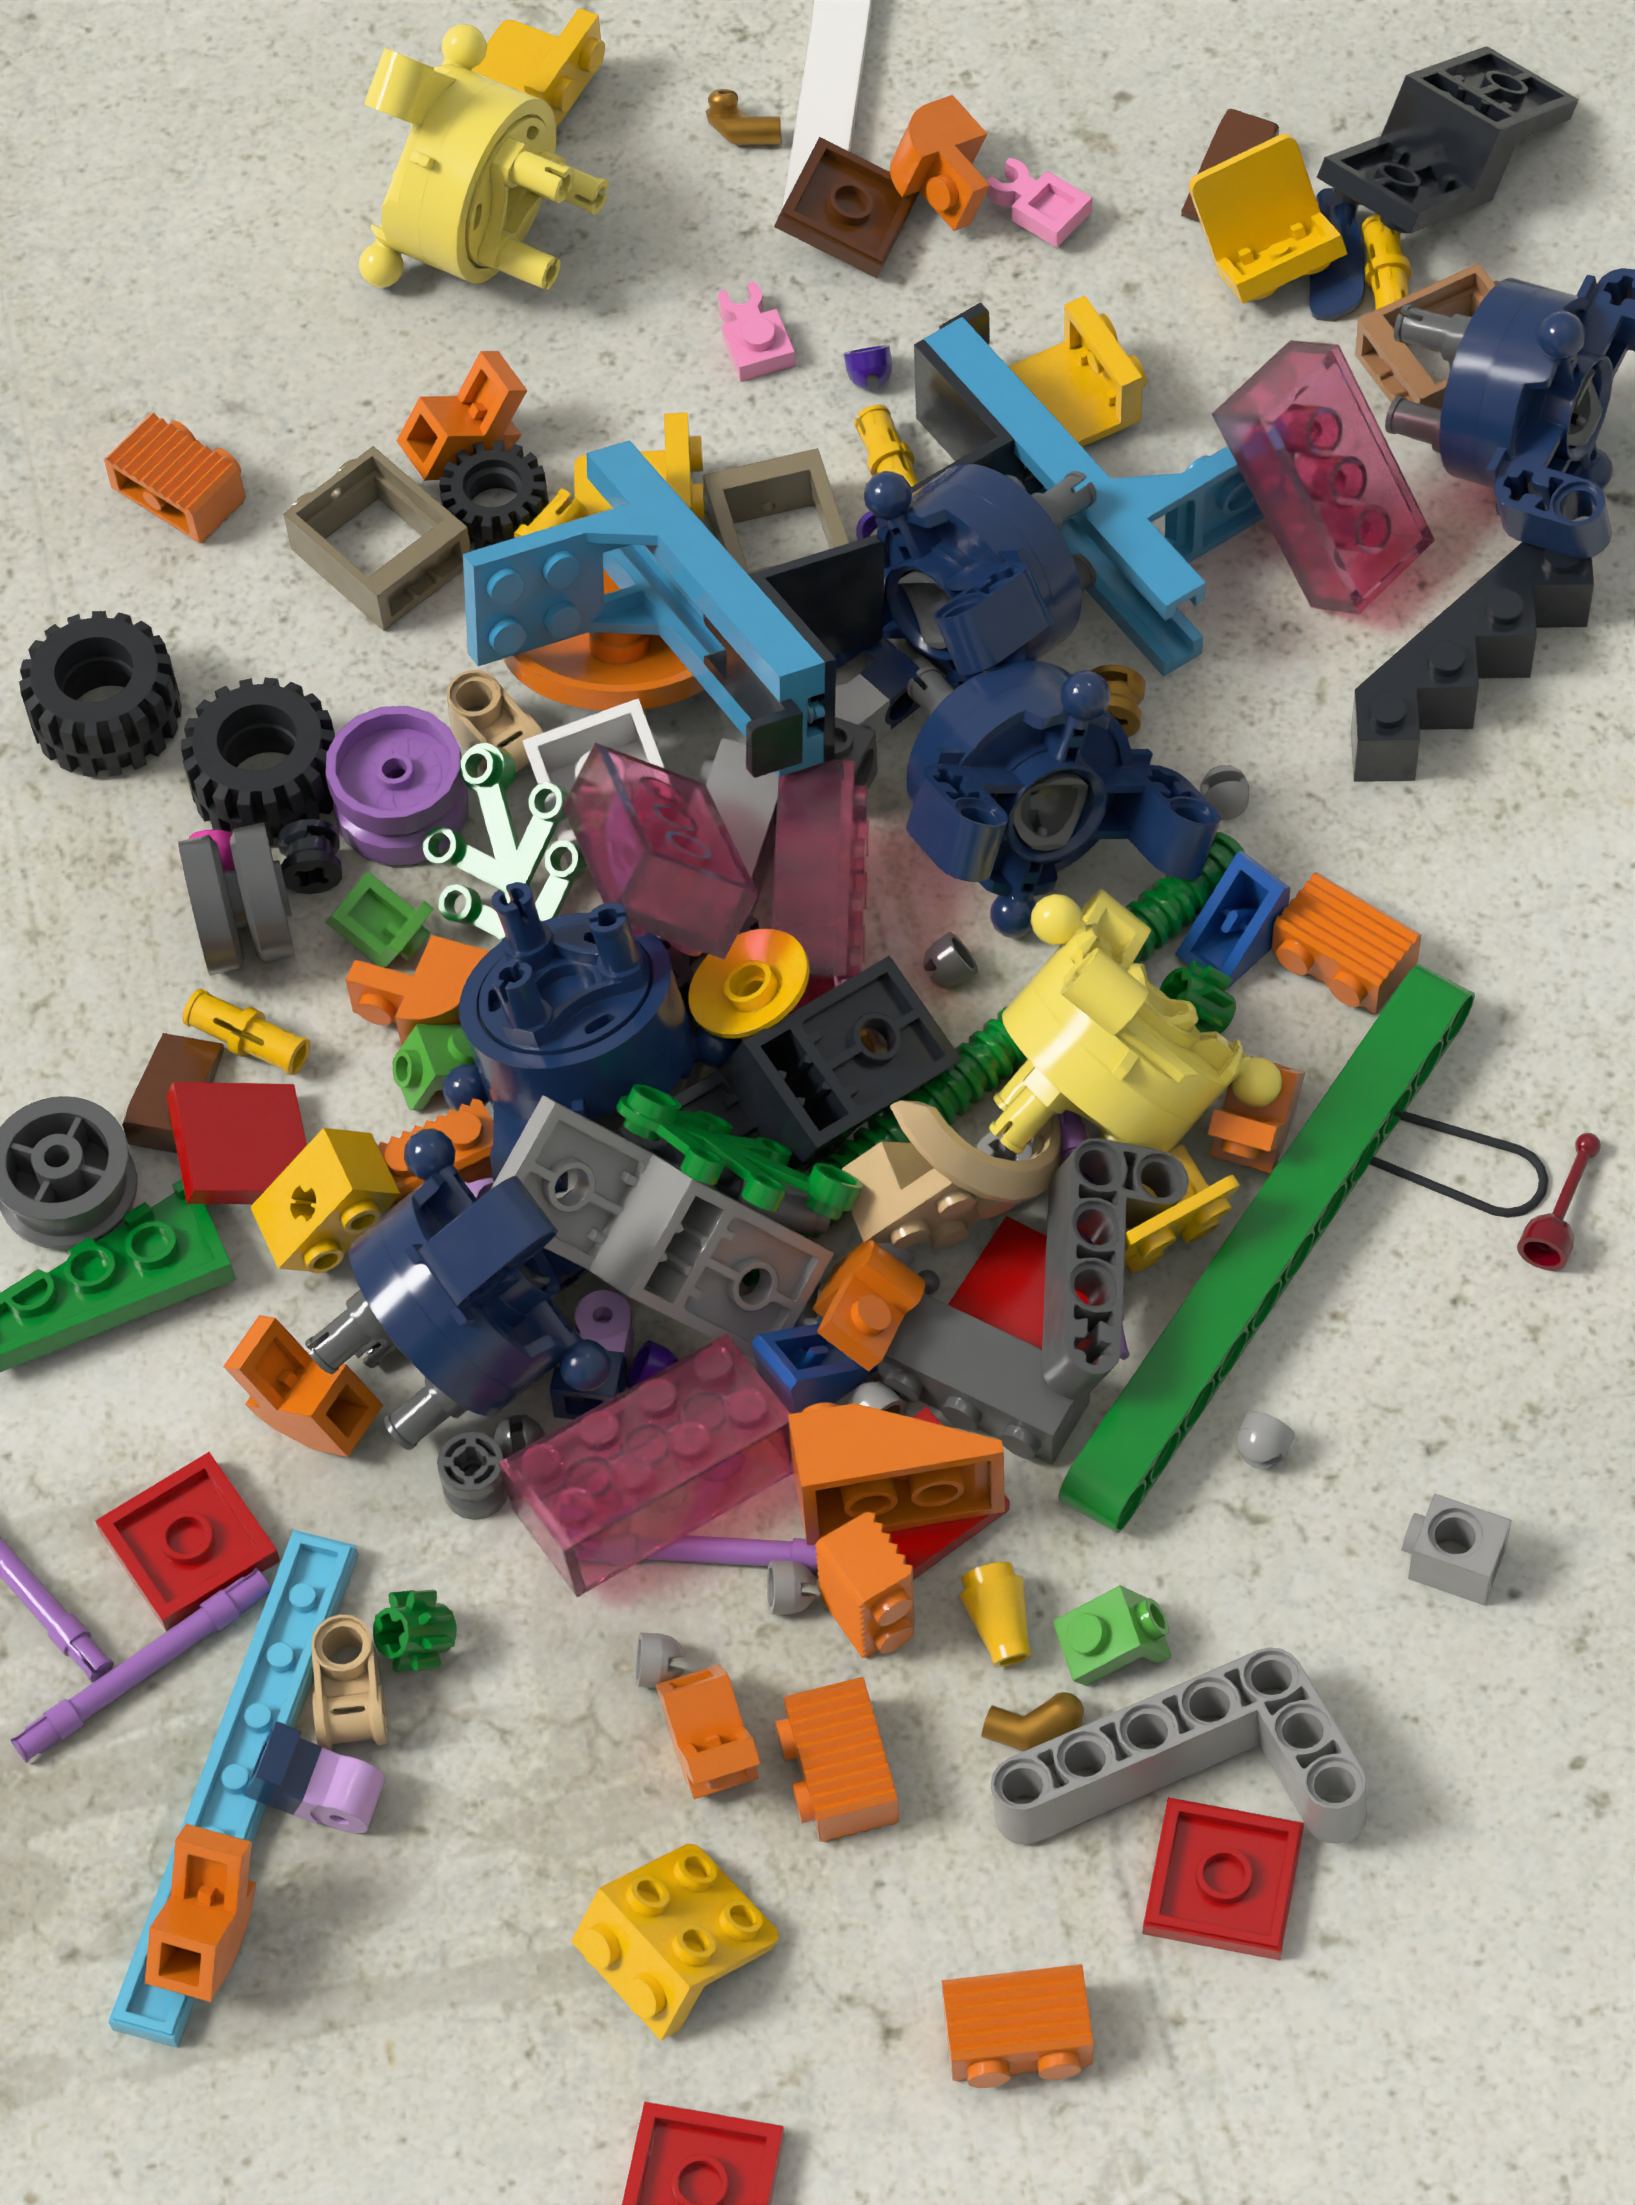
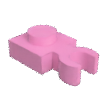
(1041, 206)
(754, 337)

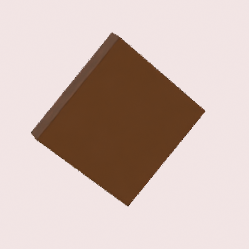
(846, 208)

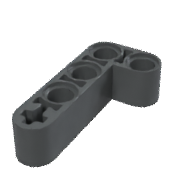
(1097, 1269)

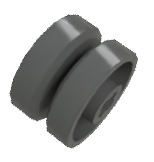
(237, 898)

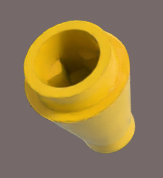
(998, 1610)

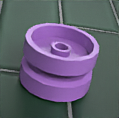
(394, 782)

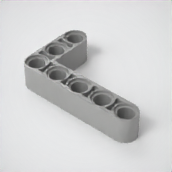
(1188, 1748)

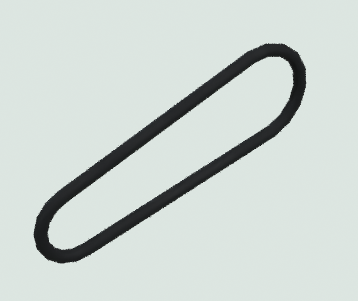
(1457, 1195)

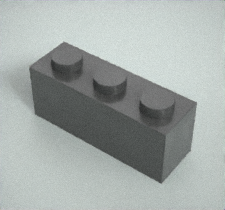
(979, 1380)

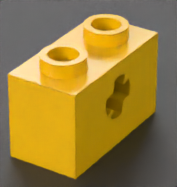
(325, 1200)

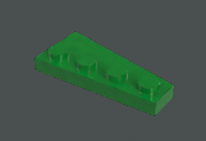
(135, 1270)

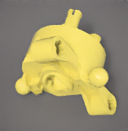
(469, 170)
(1112, 1040)

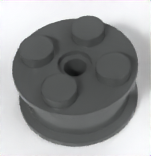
(64, 1172)

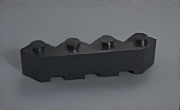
(1475, 638)

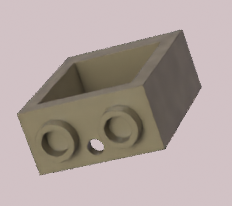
(770, 489)
(406, 577)

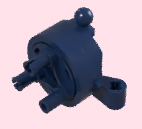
(571, 1016)

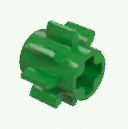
(1206, 991)
(414, 1630)

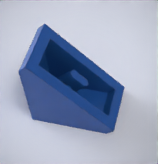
(1237, 919)
(805, 1367)

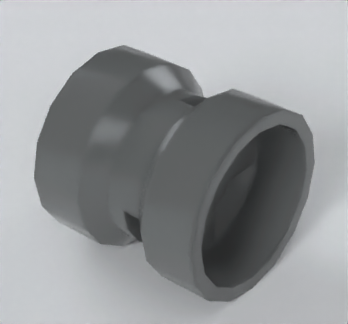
(477, 1490)

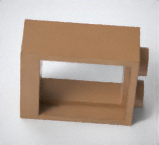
(1392, 362)

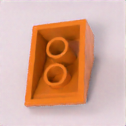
(891, 1466)

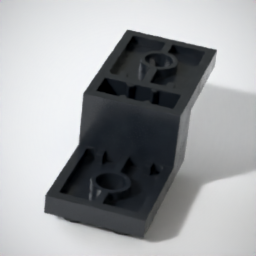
(1446, 140)
(814, 1078)

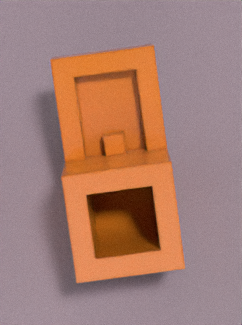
(938, 160)
(478, 414)
(421, 998)
(1256, 1134)
(867, 1302)
(297, 1395)
(708, 1731)
(204, 1917)

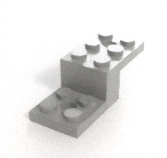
(662, 1232)

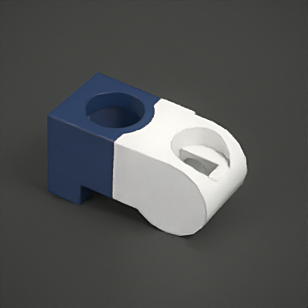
(879, 693)

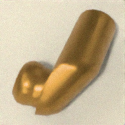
(736, 125)
(1050, 1720)

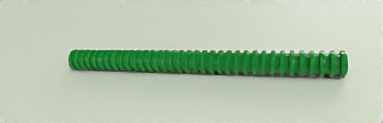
(994, 1053)

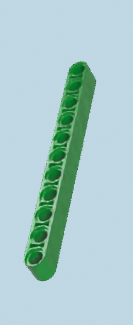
(1265, 1250)

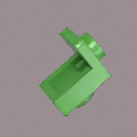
(380, 921)
(427, 1059)
(1112, 1634)

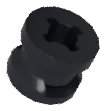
(310, 858)

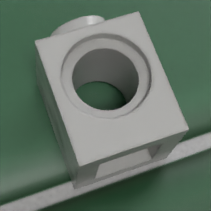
(1464, 1574)

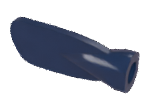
(1342, 284)

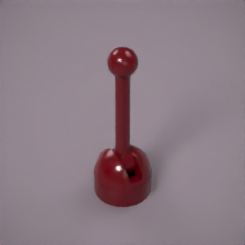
(1548, 1238)

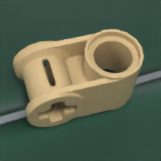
(498, 724)
(347, 1696)

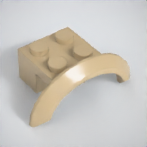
(941, 1182)

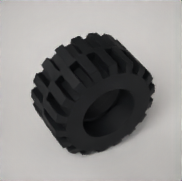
(92, 656)
(252, 723)

